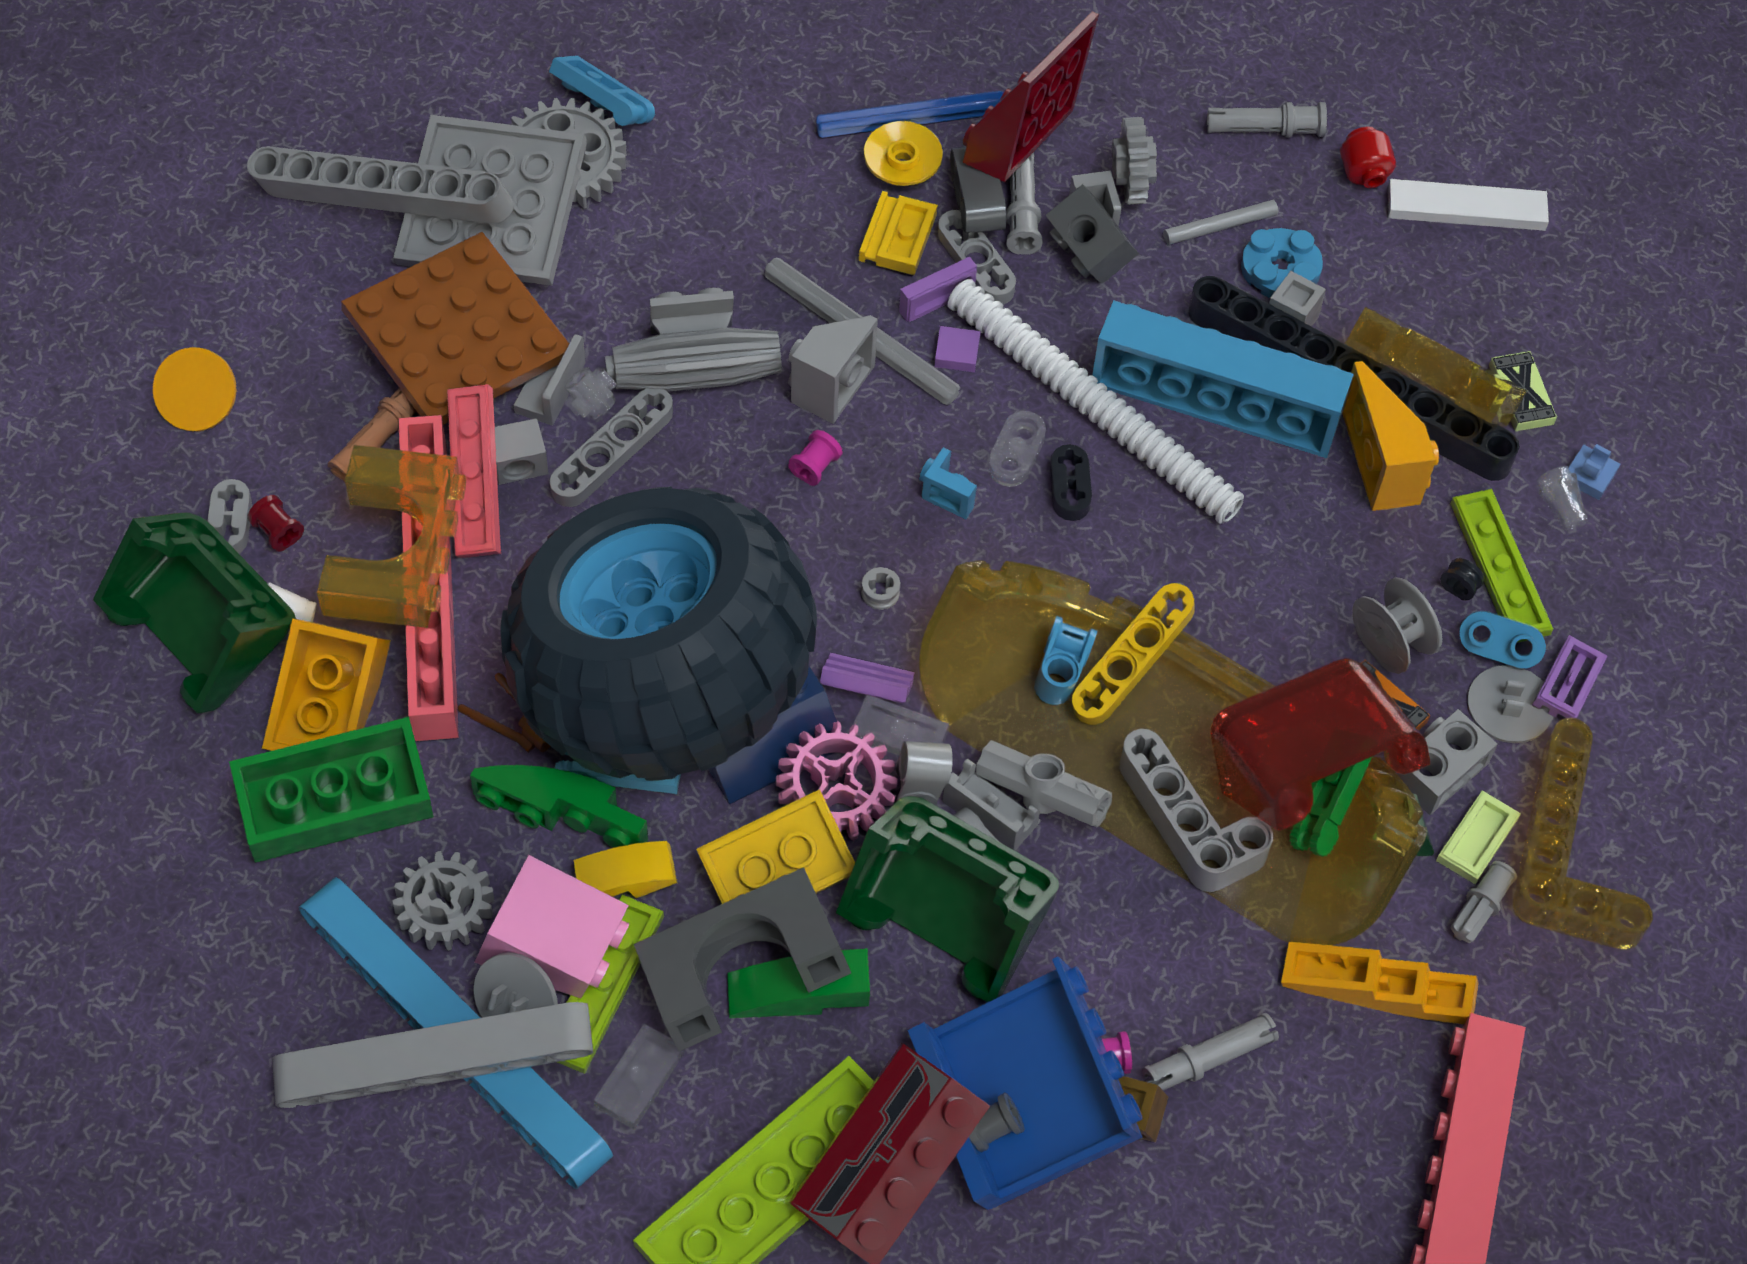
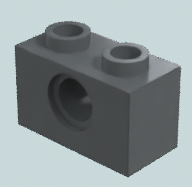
(1108, 248)

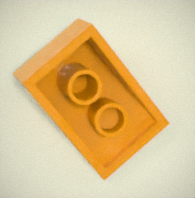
(1387, 443)
(324, 684)

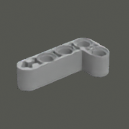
(1187, 808)

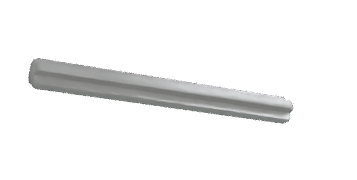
(887, 348)

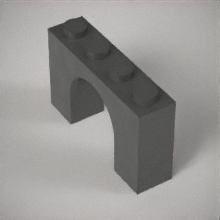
(683, 955)

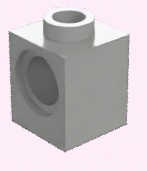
(520, 451)

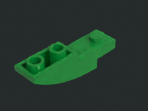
(545, 794)

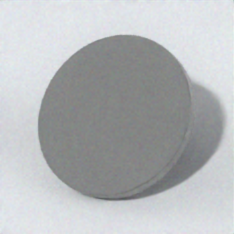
(1503, 707)
(511, 985)

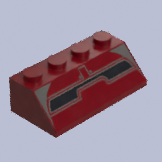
(889, 1155)

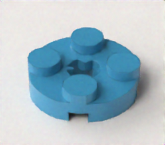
(1276, 244)

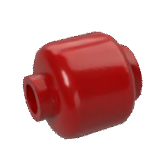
(1367, 157)

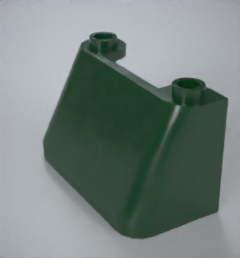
(196, 600)
(950, 890)

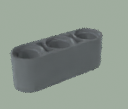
(977, 196)

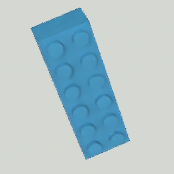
(1221, 378)

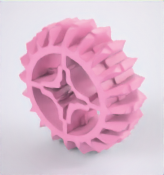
(822, 769)

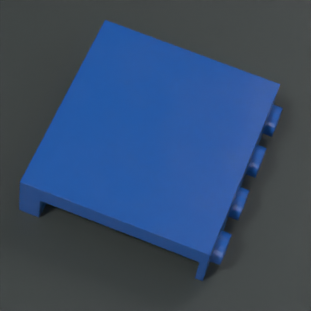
(1053, 1064)

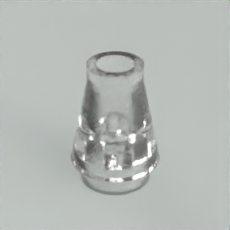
(1563, 496)

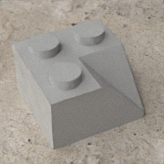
(832, 365)

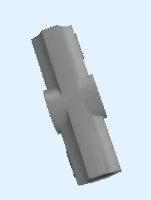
(1044, 783)

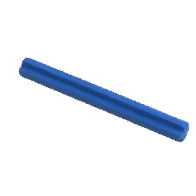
(918, 112)

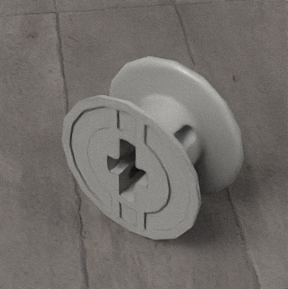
(1403, 606)

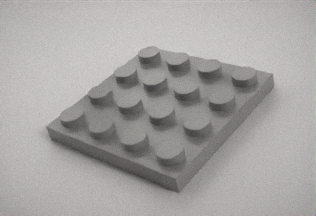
(534, 167)

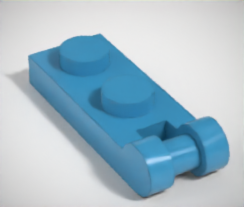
(603, 90)

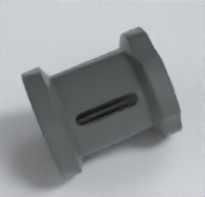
(998, 1121)

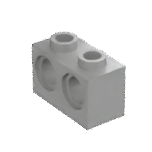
(1450, 766)

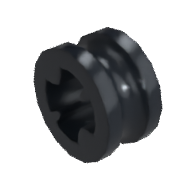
(1462, 578)

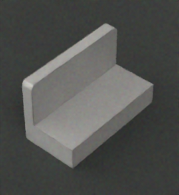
(545, 394)

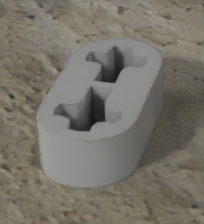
(238, 518)

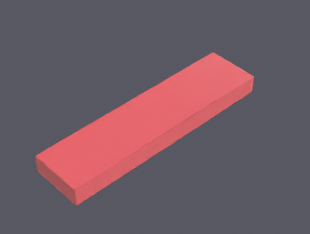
(475, 448)

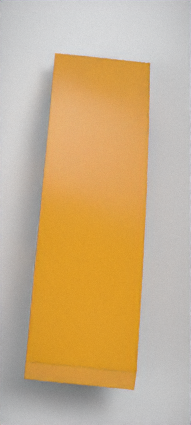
(1380, 984)

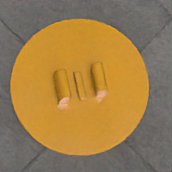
(194, 389)

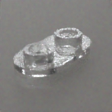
(1015, 450)

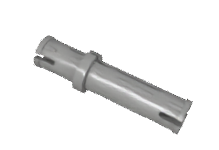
(1195, 1060)

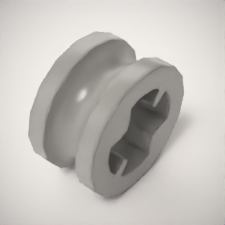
(892, 587)

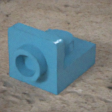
(946, 489)

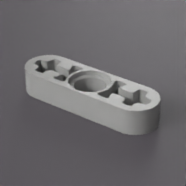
(977, 243)

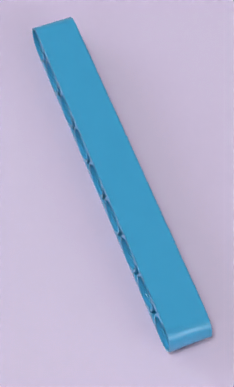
(428, 1001)

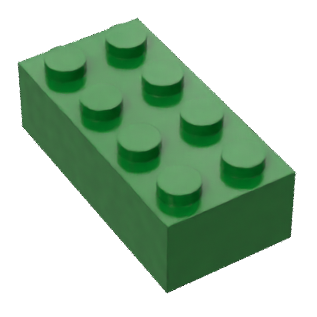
(331, 789)

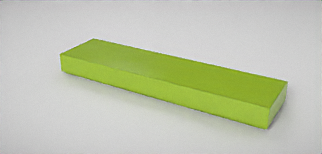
(1500, 560)
(623, 965)

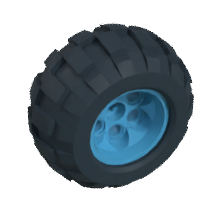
(658, 633)

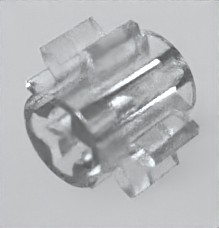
(590, 393)

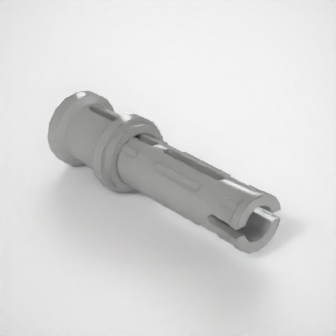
(1287, 119)
(1023, 212)

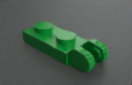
(1330, 803)

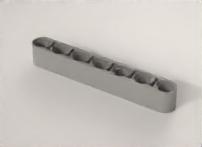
(381, 184)
(432, 1055)

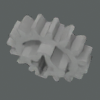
(1134, 160)
(429, 914)

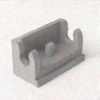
(998, 812)

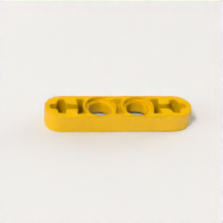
(1139, 657)

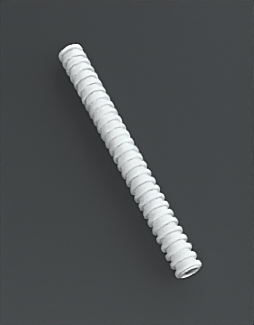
(1095, 400)

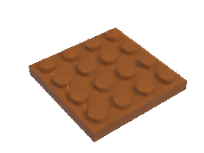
(456, 326)

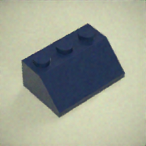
(758, 764)

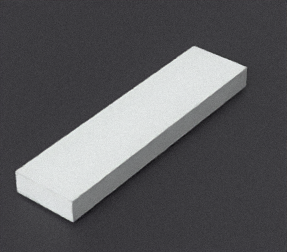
(1467, 204)

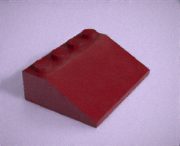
(1032, 108)

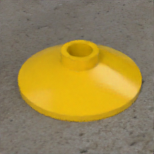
(903, 141)

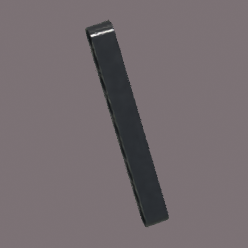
(1457, 432)

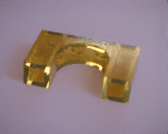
(1436, 365)
(405, 586)

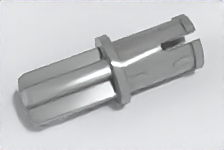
(1483, 901)

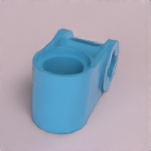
(1065, 655)

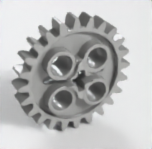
(604, 149)

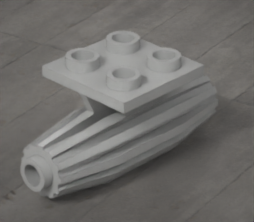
(694, 346)

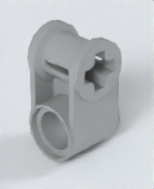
(924, 769)

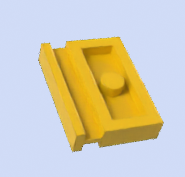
(898, 233)

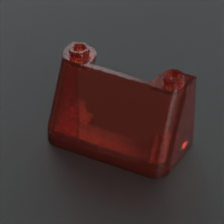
(1307, 730)

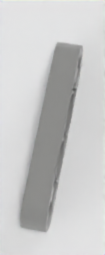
(607, 443)

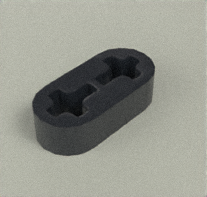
(1079, 482)

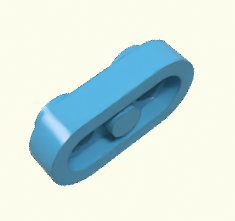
(1502, 639)

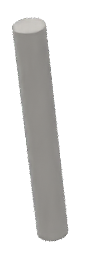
(1220, 222)

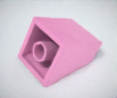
(558, 926)

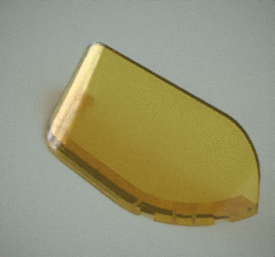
(981, 679)

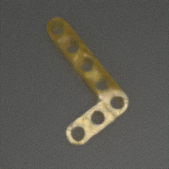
(1555, 842)

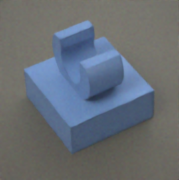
(1594, 470)

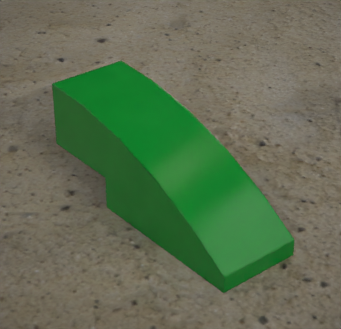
(778, 989)

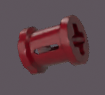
(275, 522)

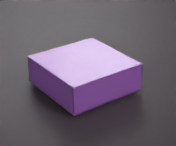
(957, 349)

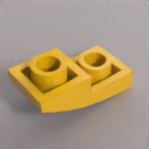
(630, 868)

